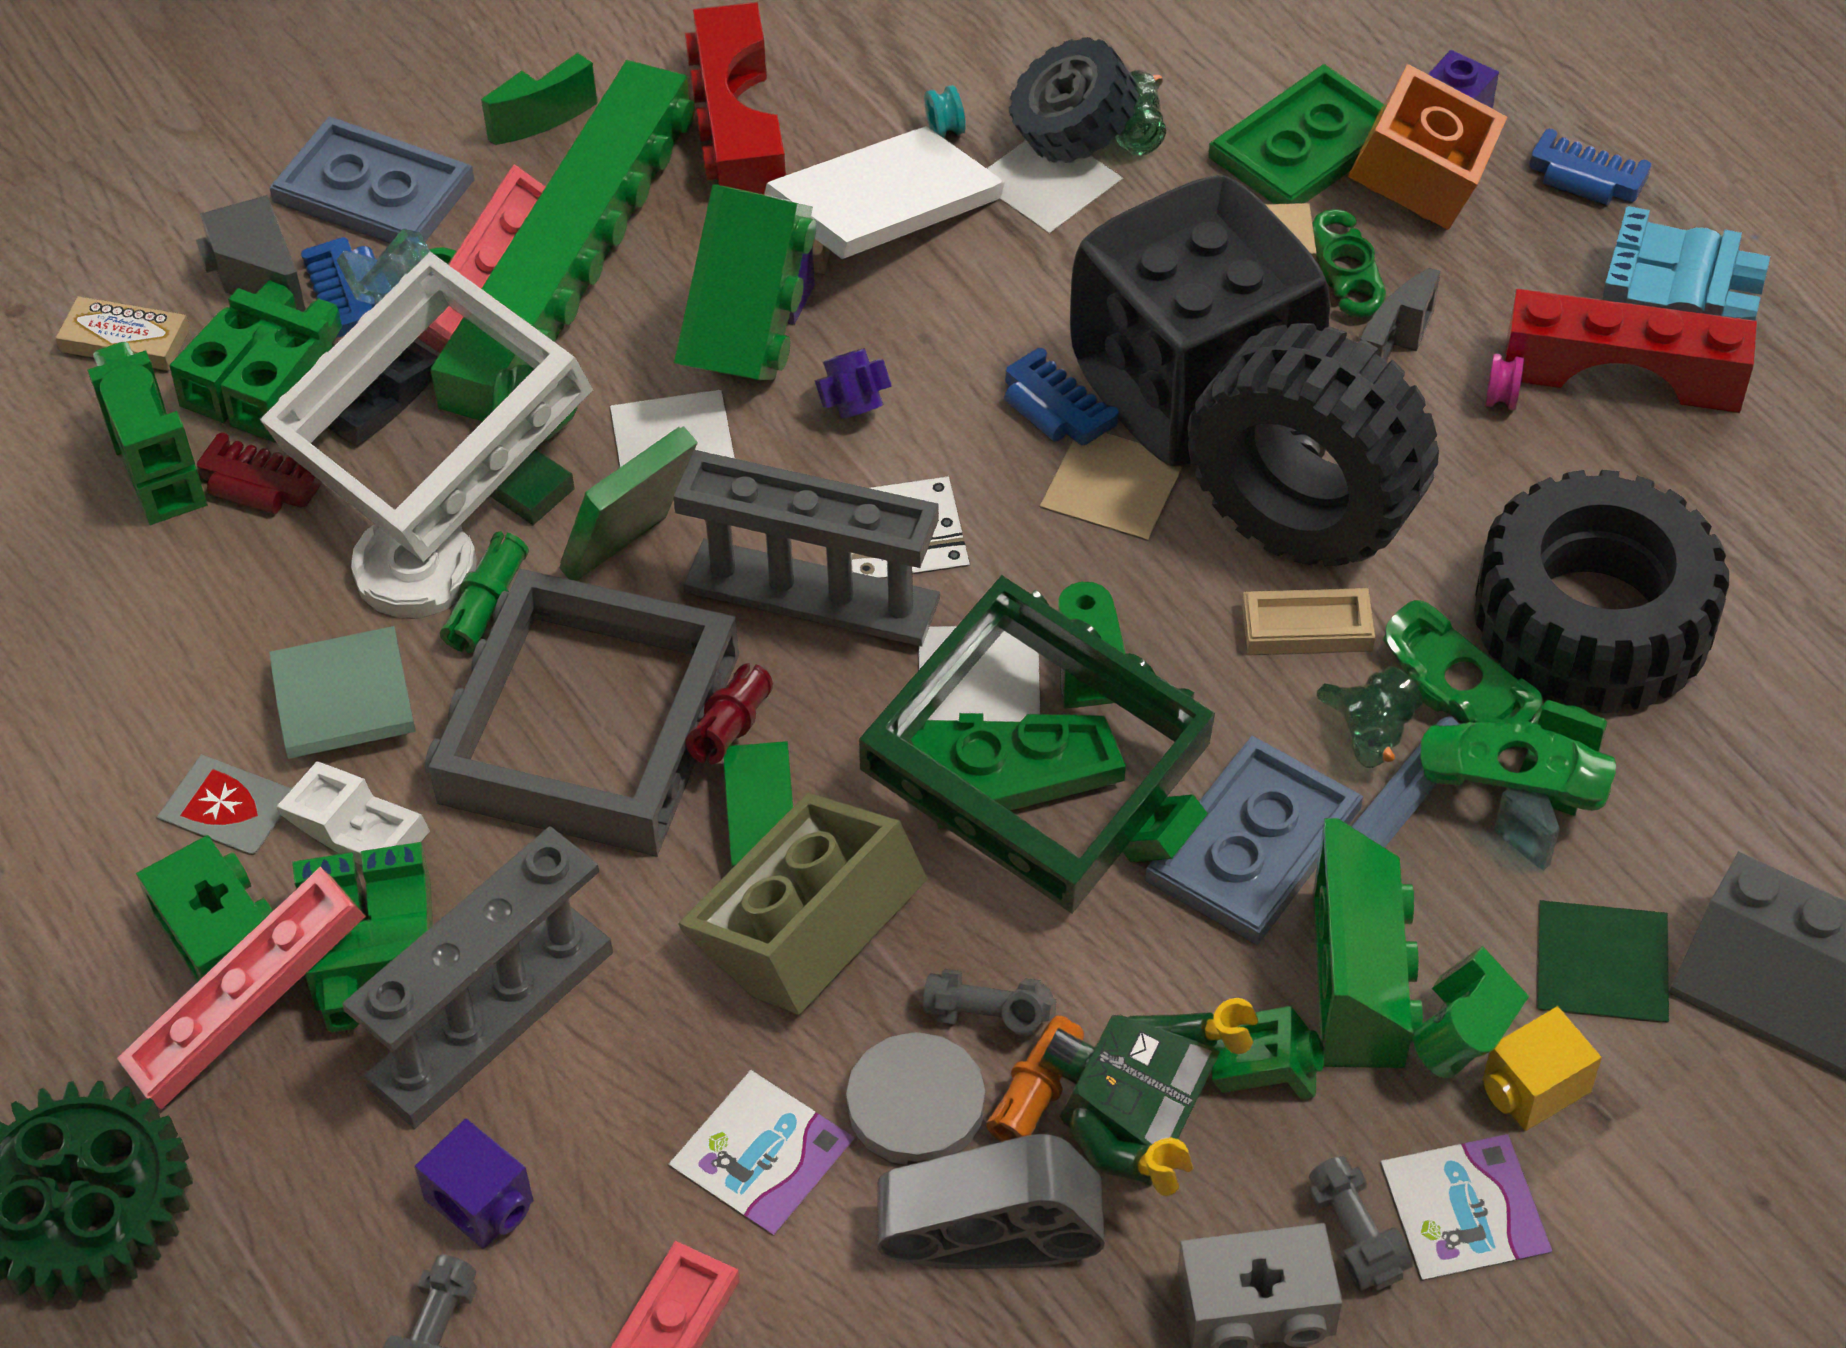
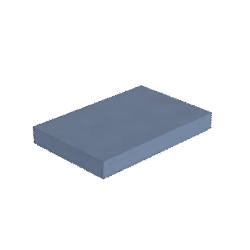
(371, 182)
(1255, 840)

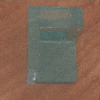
(374, 278)

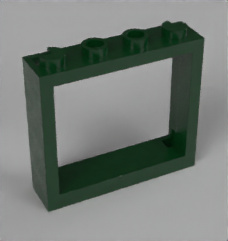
(977, 817)

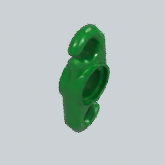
(1363, 279)

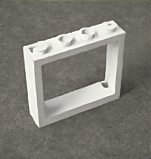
(483, 457)

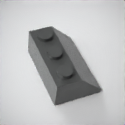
(1772, 962)

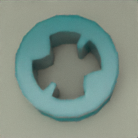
(945, 111)

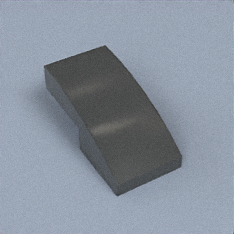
(1404, 315)

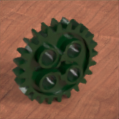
(79, 1189)

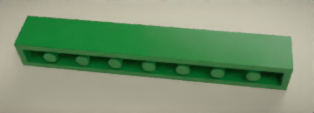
(571, 227)

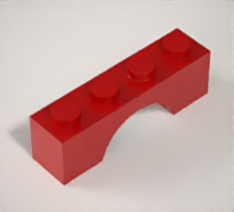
(731, 59)
(1697, 353)

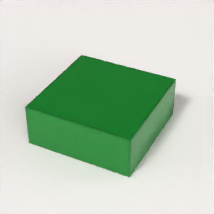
(1166, 829)

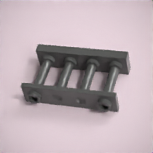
(814, 512)
(479, 977)

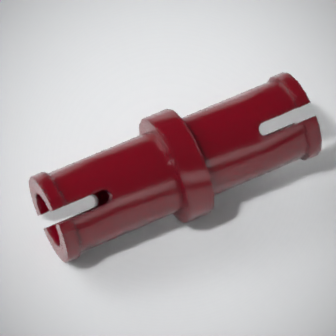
(729, 713)

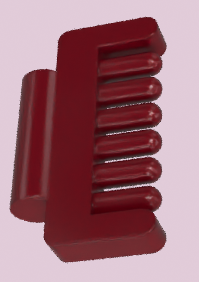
(252, 483)

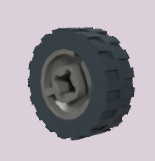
(1073, 100)

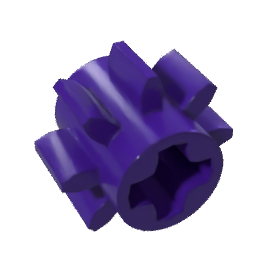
(853, 383)

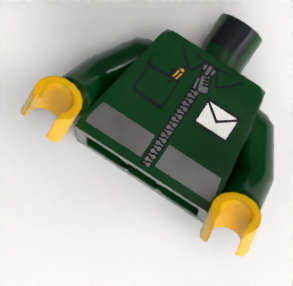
(1142, 1087)

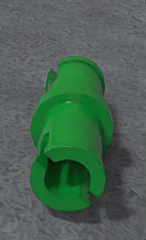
(481, 591)

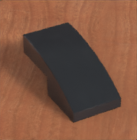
(386, 395)

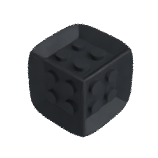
(1175, 294)

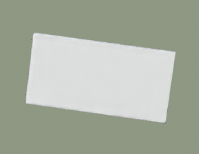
(888, 190)

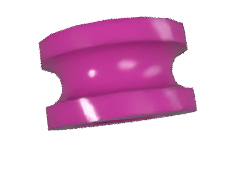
(1504, 381)

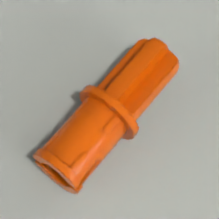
(1030, 1089)

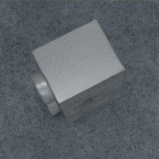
(1289, 1268)

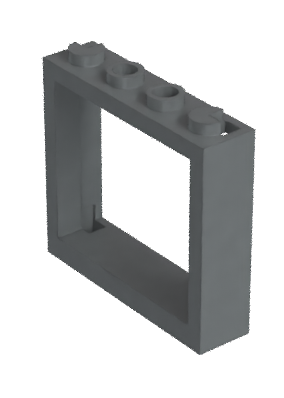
(570, 808)

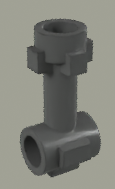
(1020, 1009)
(1375, 1256)
(447, 1287)

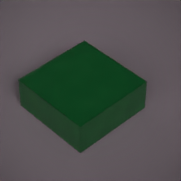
(534, 487)

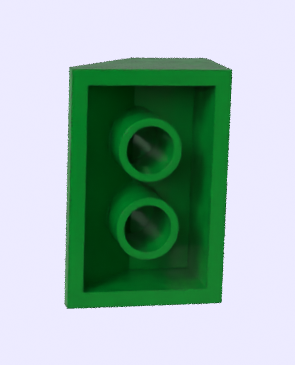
(745, 284)
(1363, 952)

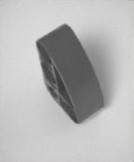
(993, 1207)

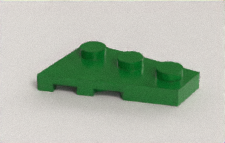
(1025, 759)

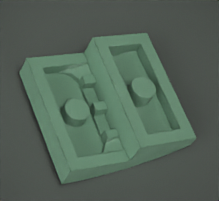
(341, 692)

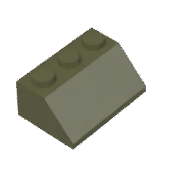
(806, 900)

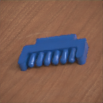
(1586, 177)
(330, 281)
(1049, 407)

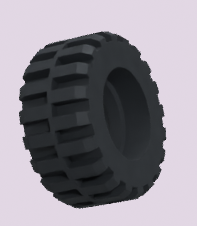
(1343, 402)
(1612, 530)

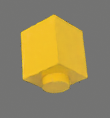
(1540, 1069)

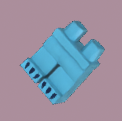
(1684, 269)

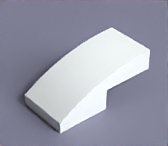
(345, 814)

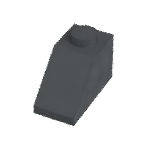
(248, 248)

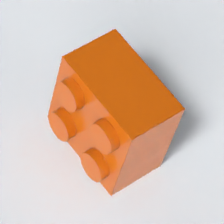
(1428, 147)

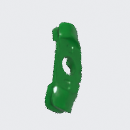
(1430, 646)
(1562, 769)

